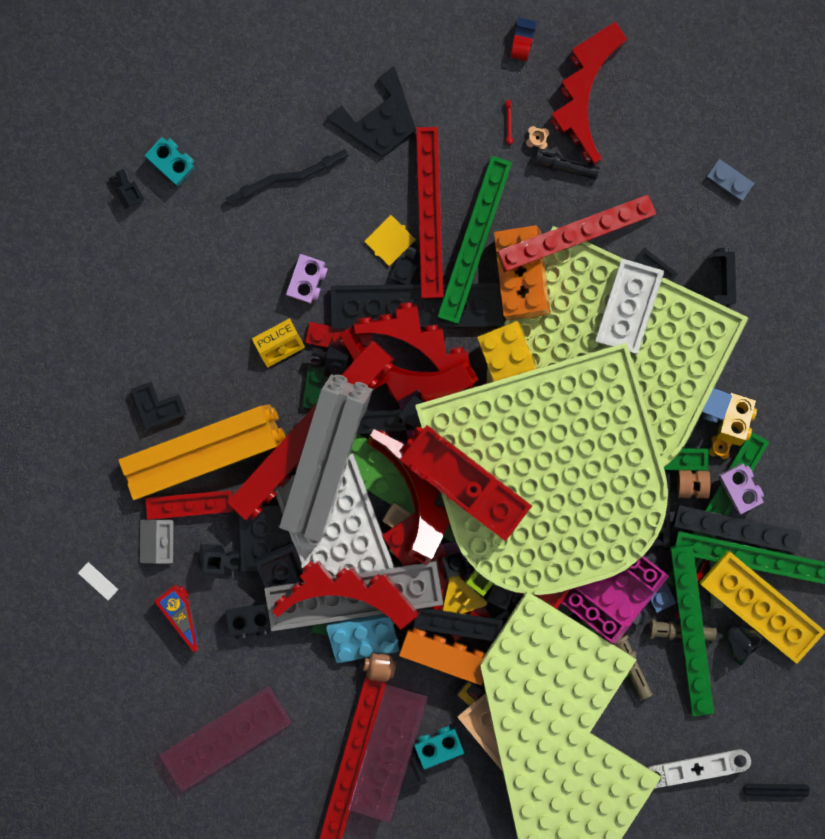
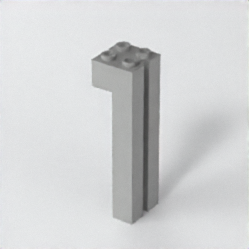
(325, 456)

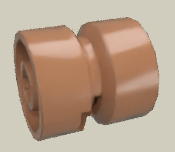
(686, 481)

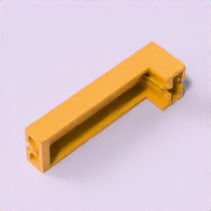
(202, 451)

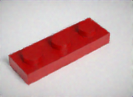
(323, 335)

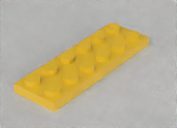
(762, 607)

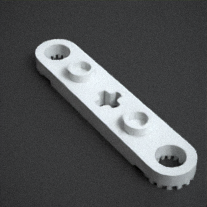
(714, 766)

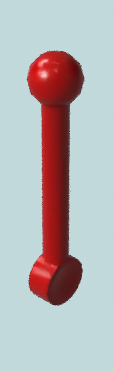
(509, 140)

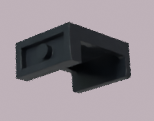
(728, 276)

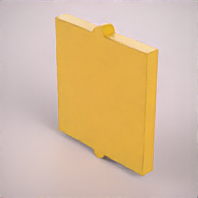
(390, 240)

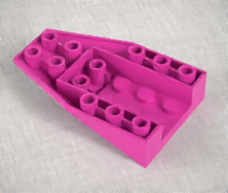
(618, 600)

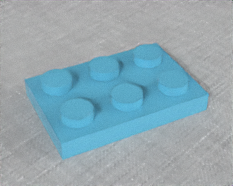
(362, 637)

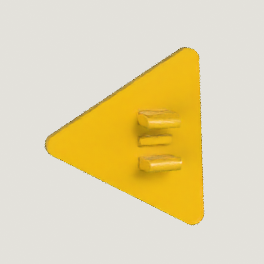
(461, 597)

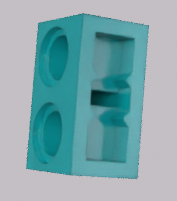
(167, 164)
(441, 752)

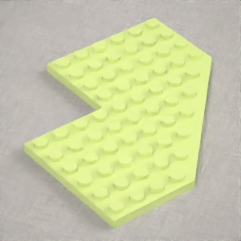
(544, 695)

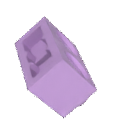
(300, 277)
(736, 491)

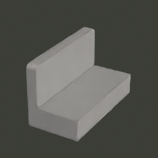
(156, 541)

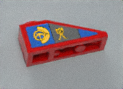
(179, 612)

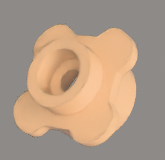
(542, 133)

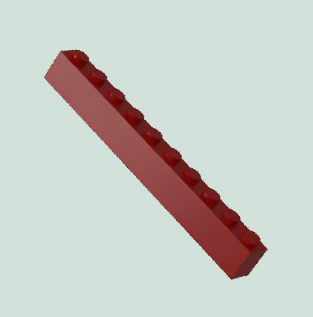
(285, 458)

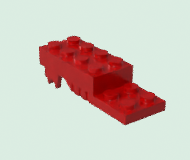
(464, 481)

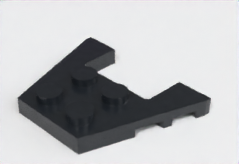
(384, 125)

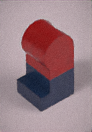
(523, 39)

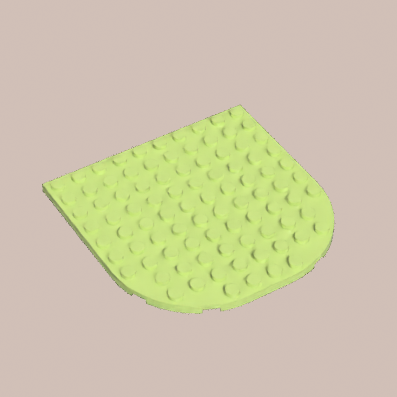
(680, 351)
(574, 449)

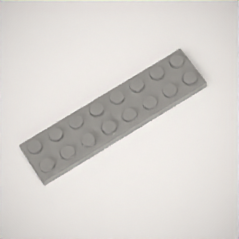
(417, 582)

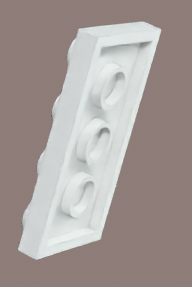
(630, 305)

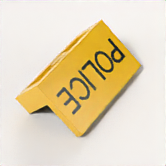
(278, 343)

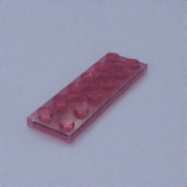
(225, 738)
(388, 753)

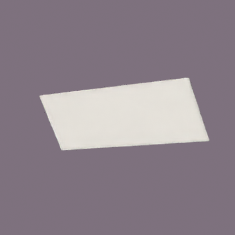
(98, 581)

